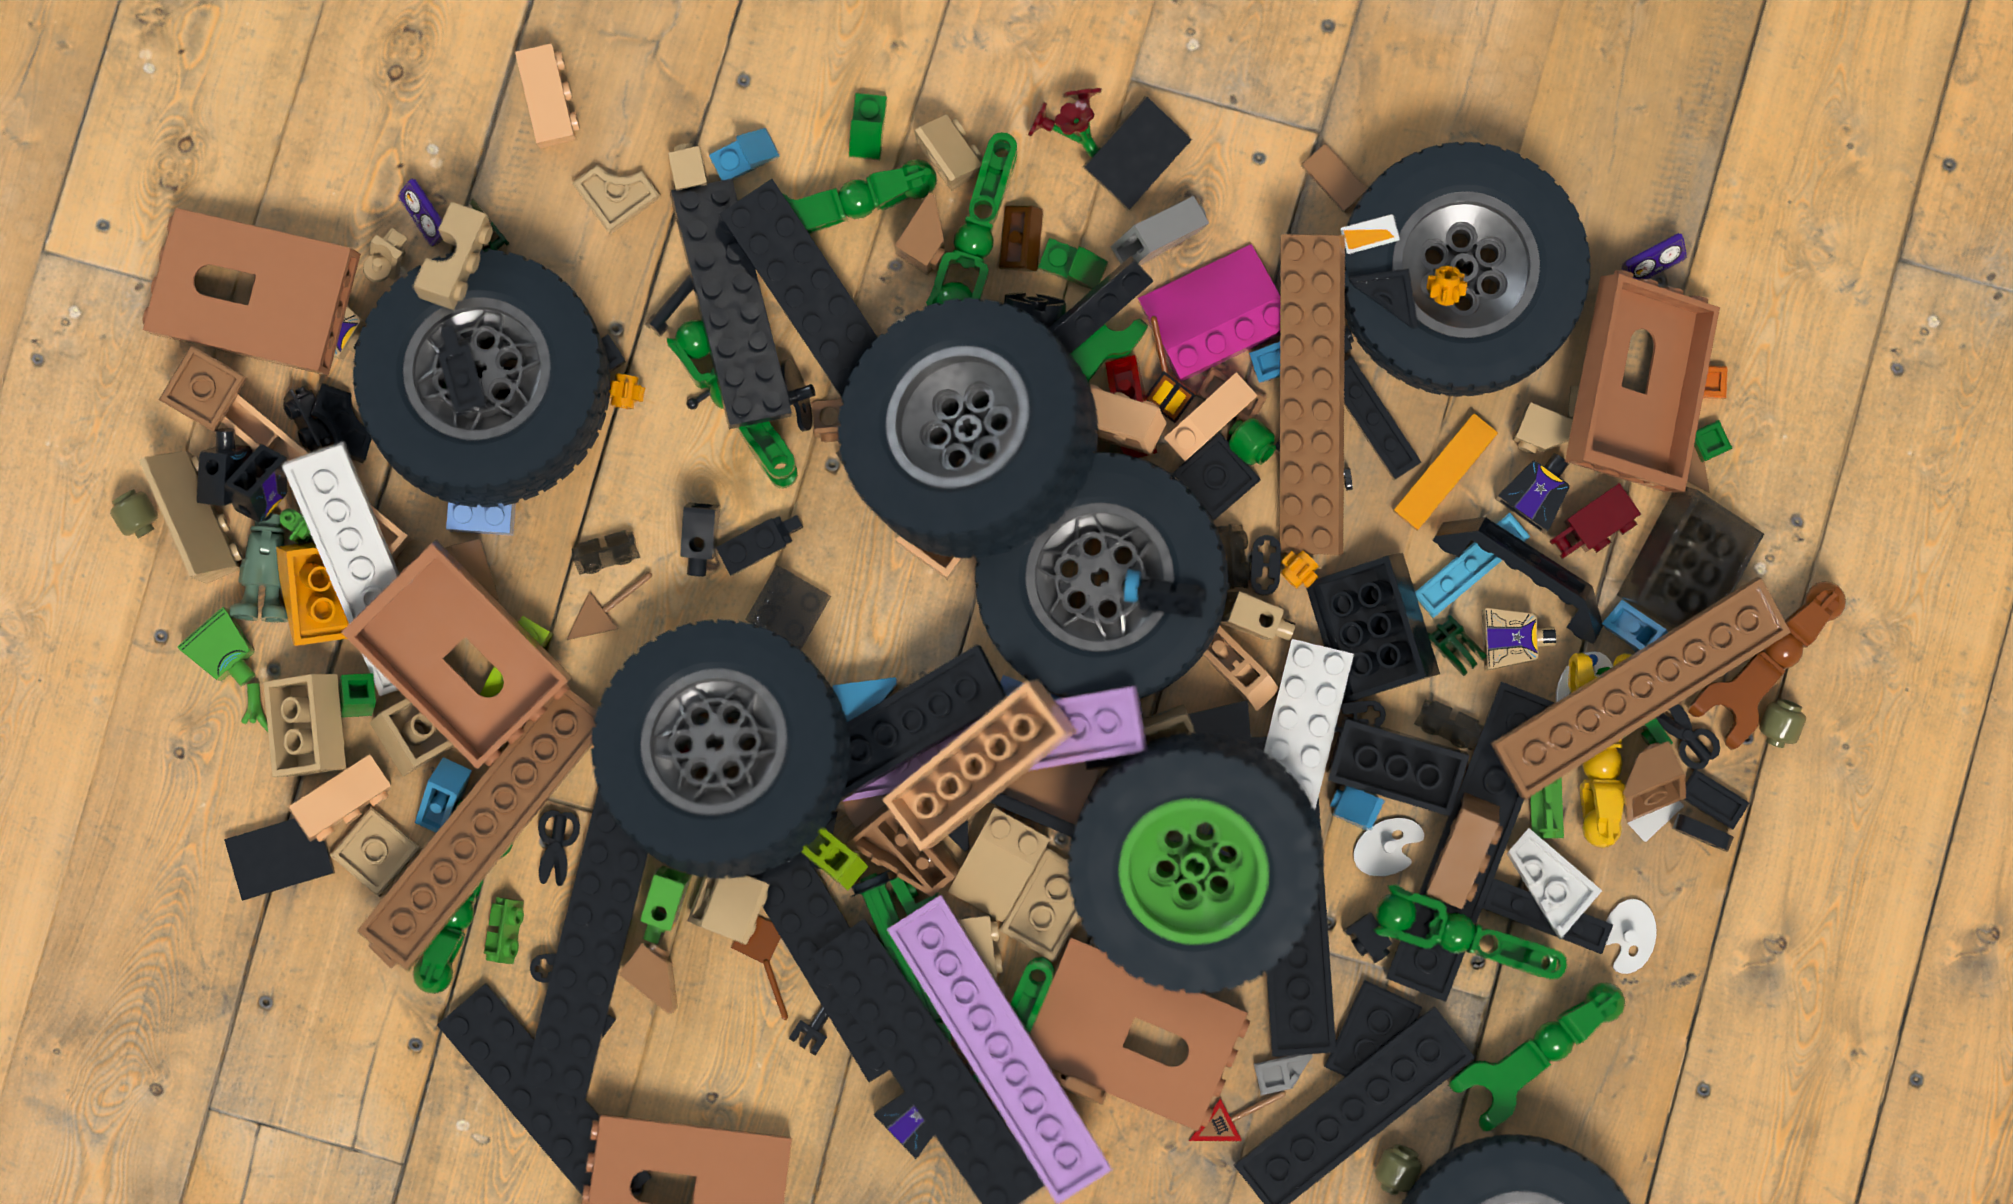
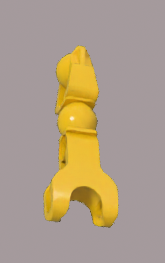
(1602, 793)

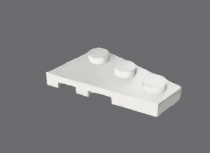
(1553, 881)

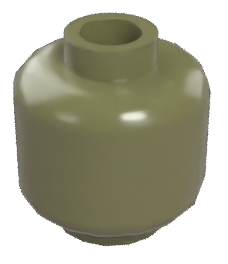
(134, 513)
(1782, 722)
(1398, 1169)

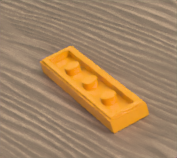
(1445, 472)

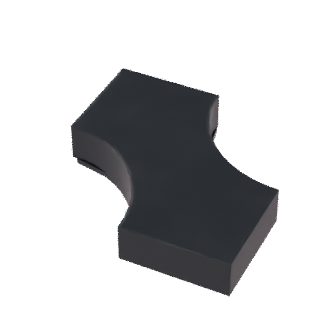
(335, 410)

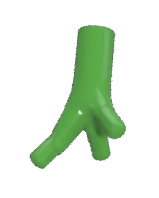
(254, 708)

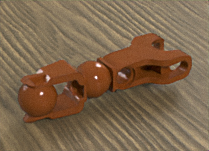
(1743, 693)

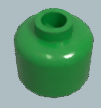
(1252, 441)

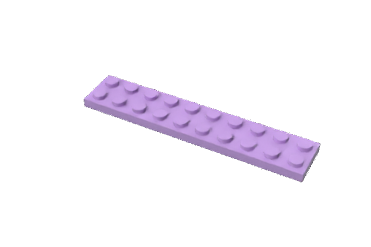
(1105, 727)
(999, 1049)

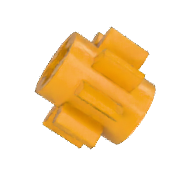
(1447, 285)
(625, 391)
(1299, 569)

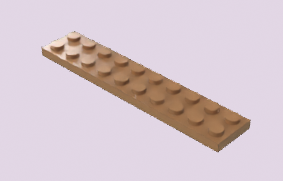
(1312, 393)
(1640, 688)
(480, 831)

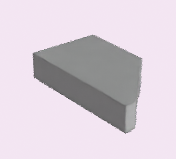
(1280, 1073)

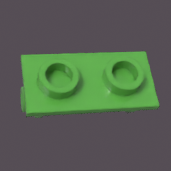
(296, 523)
(1548, 811)
(508, 916)

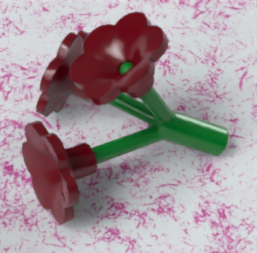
(1072, 119)

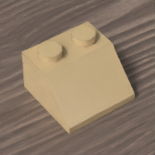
(948, 151)

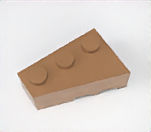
(888, 844)
(1465, 851)

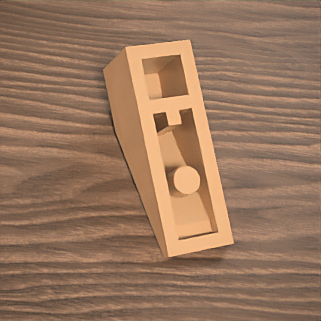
(1210, 416)
(1240, 670)

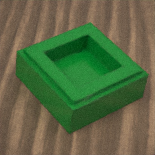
(1711, 441)

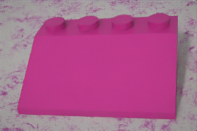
(1215, 312)

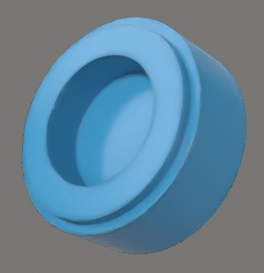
(1133, 580)

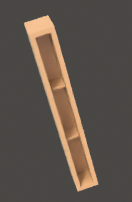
(258, 429)

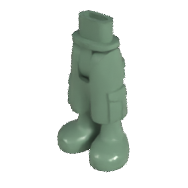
(260, 569)

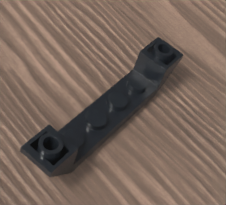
(1518, 555)

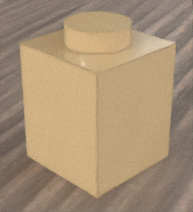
(687, 166)

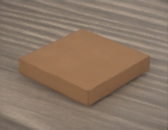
(203, 388)

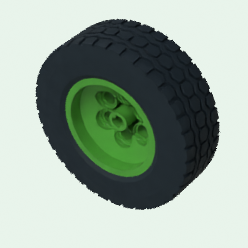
(1218, 932)

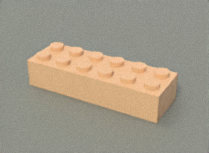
(979, 764)

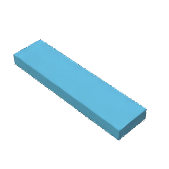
(1463, 572)

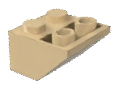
(729, 906)

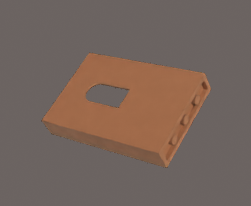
(293, 302)
(1631, 432)
(422, 620)
(1089, 1019)
(726, 1162)

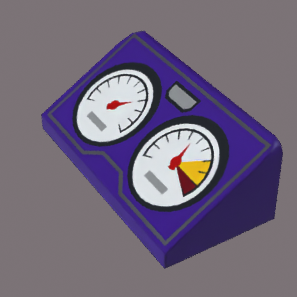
(421, 211)
(1657, 258)

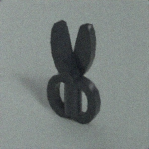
(1682, 729)
(555, 853)

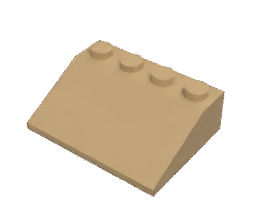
(193, 526)

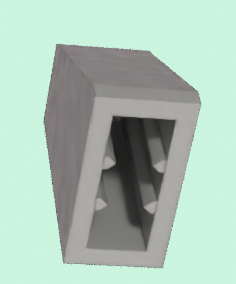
(1161, 232)

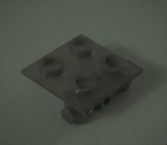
(788, 606)

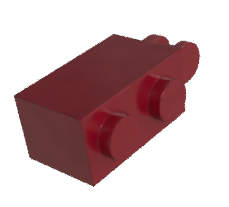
(1598, 521)

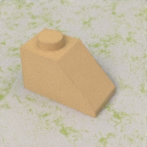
(1541, 429)

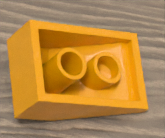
(309, 595)

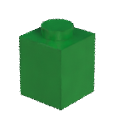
(357, 695)

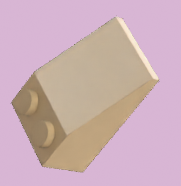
(409, 736)
(998, 865)

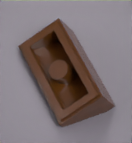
(1021, 238)

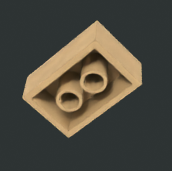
(304, 725)

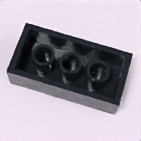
(1397, 766)

